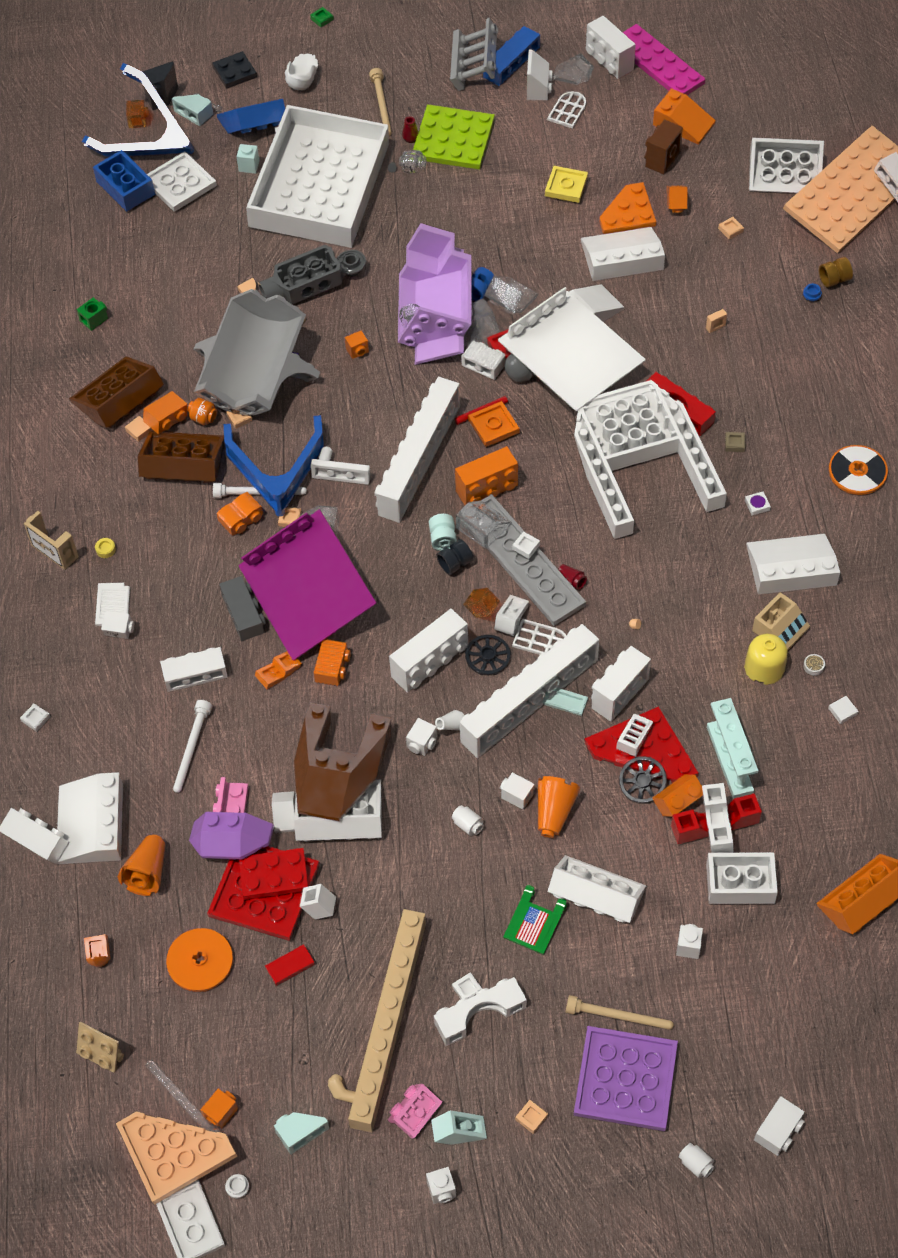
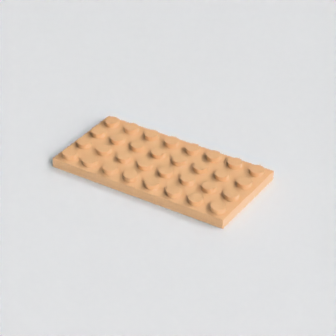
(846, 192)

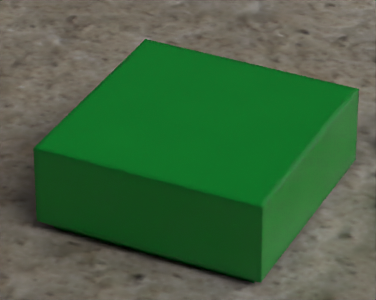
(321, 17)

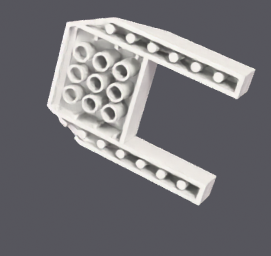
(633, 428)

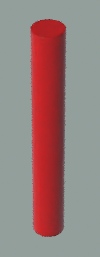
(464, 417)

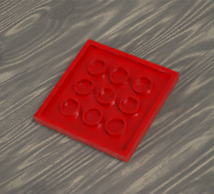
(270, 914)

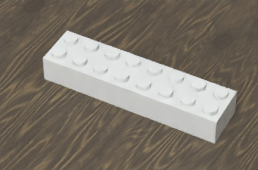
(417, 449)
(526, 692)

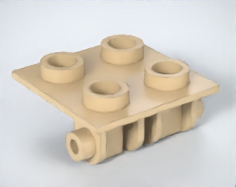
(98, 1047)

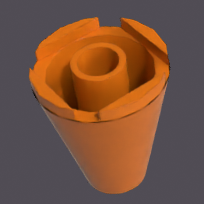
(554, 804)
(144, 867)

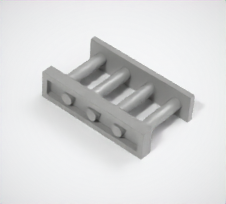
(460, 51)

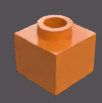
(356, 344)

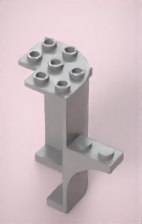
(252, 354)

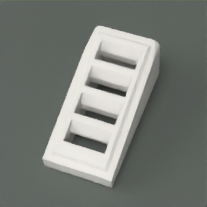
(628, 747)

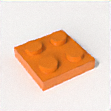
(493, 424)

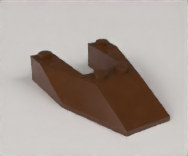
(331, 779)

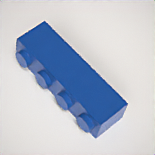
(514, 54)

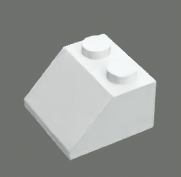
(538, 77)

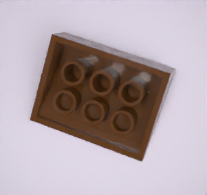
(117, 391)
(181, 456)

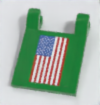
(532, 924)

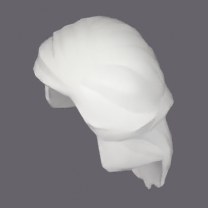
(301, 72)

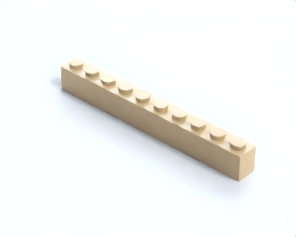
(387, 1021)

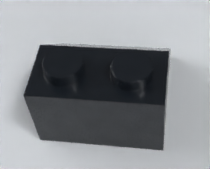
(164, 82)

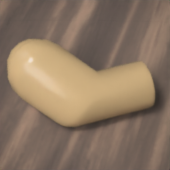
(338, 1091)

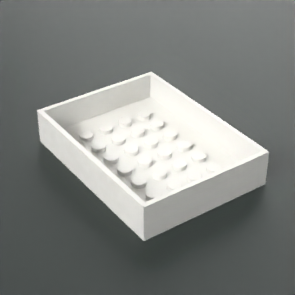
(318, 176)

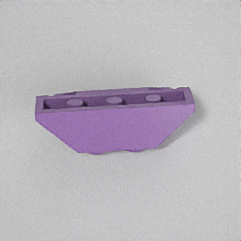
(229, 835)

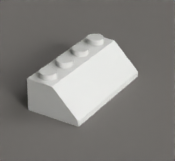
(596, 889)

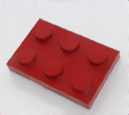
(273, 873)

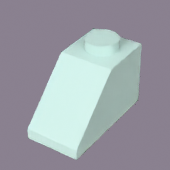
(193, 108)
(458, 1128)
(299, 1129)

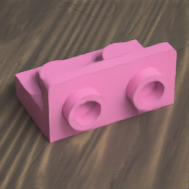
(231, 797)
(414, 1109)

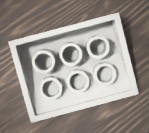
(783, 164)
(623, 253)
(793, 563)
(91, 818)
(361, 821)

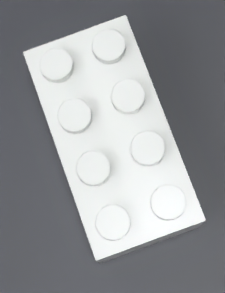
(429, 650)

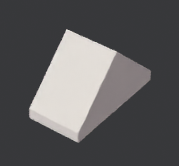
(283, 811)

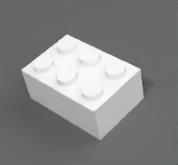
(610, 47)
(620, 683)
(741, 878)

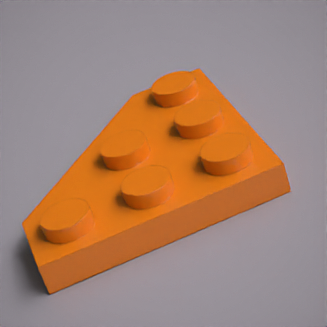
(628, 211)

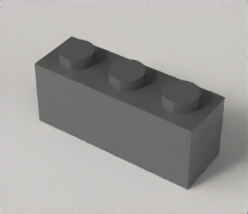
(242, 608)

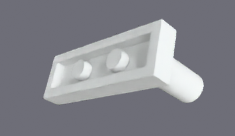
(338, 471)

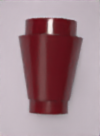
(410, 130)
(574, 576)

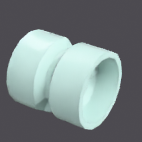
(442, 531)

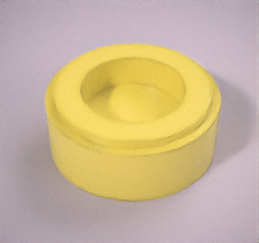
(105, 548)

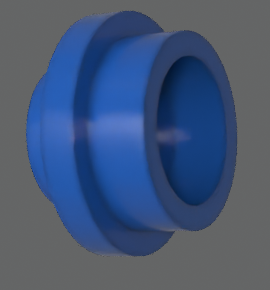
(812, 292)

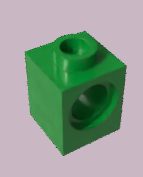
(92, 313)

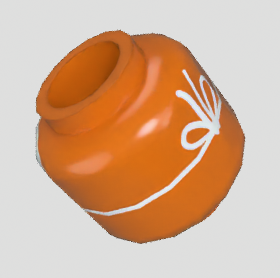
(202, 411)

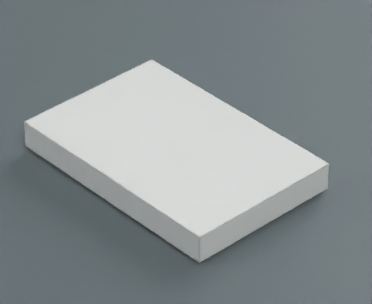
(190, 1222)

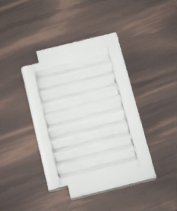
(111, 598)

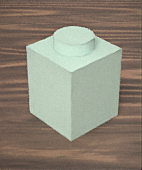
(248, 158)

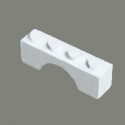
(503, 998)

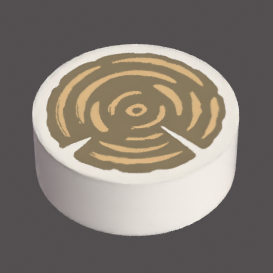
(814, 664)

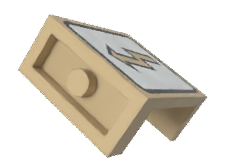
(60, 551)

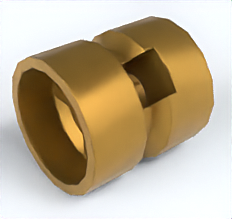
(835, 272)

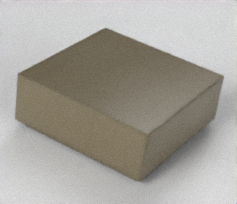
(734, 442)

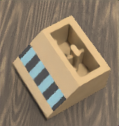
(782, 619)

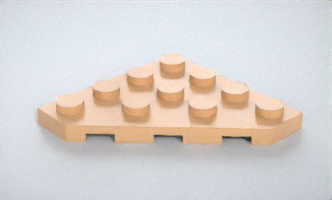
(172, 1153)

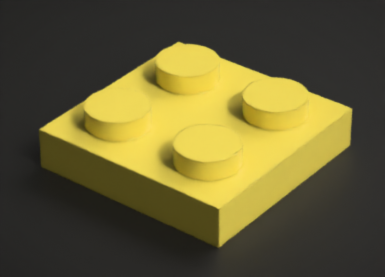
(566, 184)

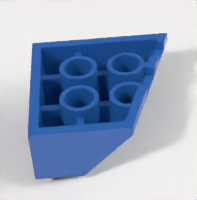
(252, 116)

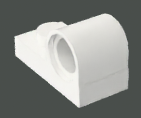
(510, 615)

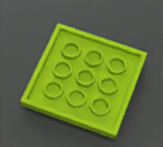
(454, 136)

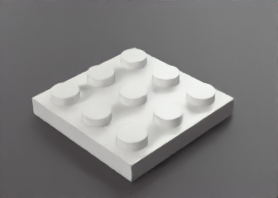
(181, 181)

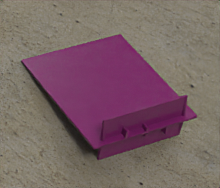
(306, 583)

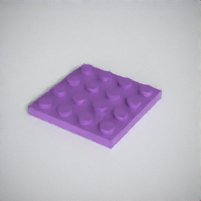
(626, 1078)

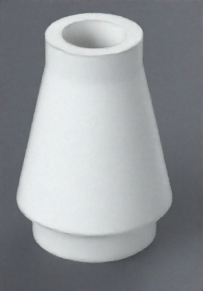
(450, 721)

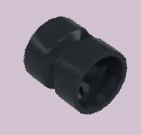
(456, 556)

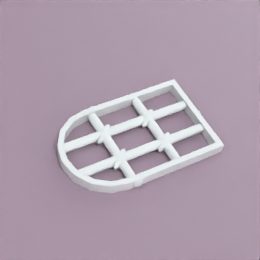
(570, 114)
(551, 637)

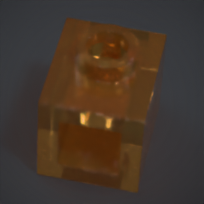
(136, 113)
(481, 602)

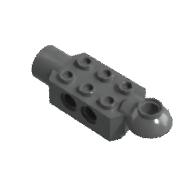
(311, 273)

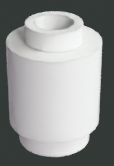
(467, 820)
(697, 1160)

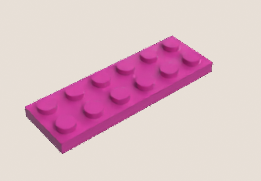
(662, 63)

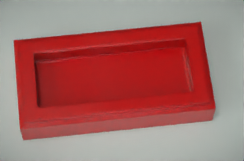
(289, 965)

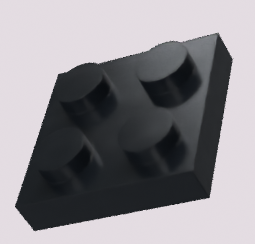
(234, 70)

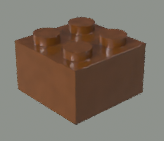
(663, 146)

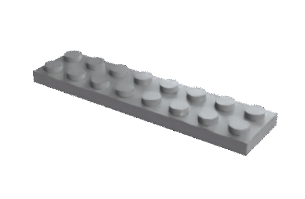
(535, 575)

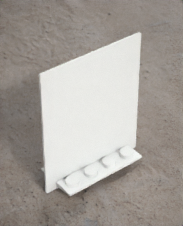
(570, 349)

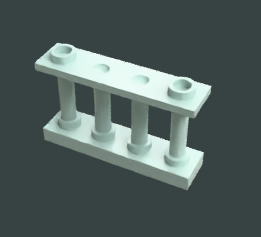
(732, 748)

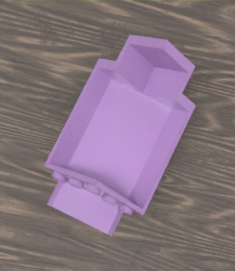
(440, 283)

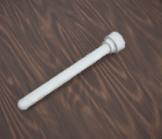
(221, 490)
(202, 709)

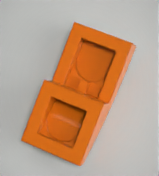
(278, 670)

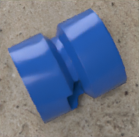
(479, 283)

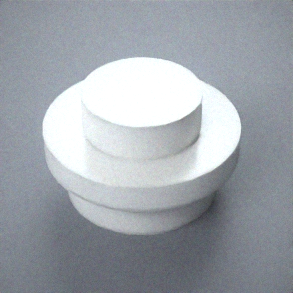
(237, 1186)

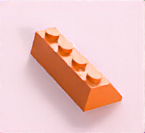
(863, 894)

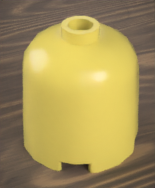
(766, 659)

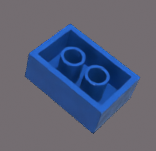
(124, 180)

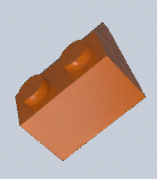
(686, 113)

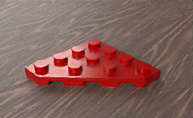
(659, 744)

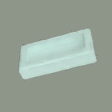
(566, 701)

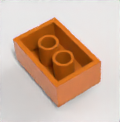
(486, 476)

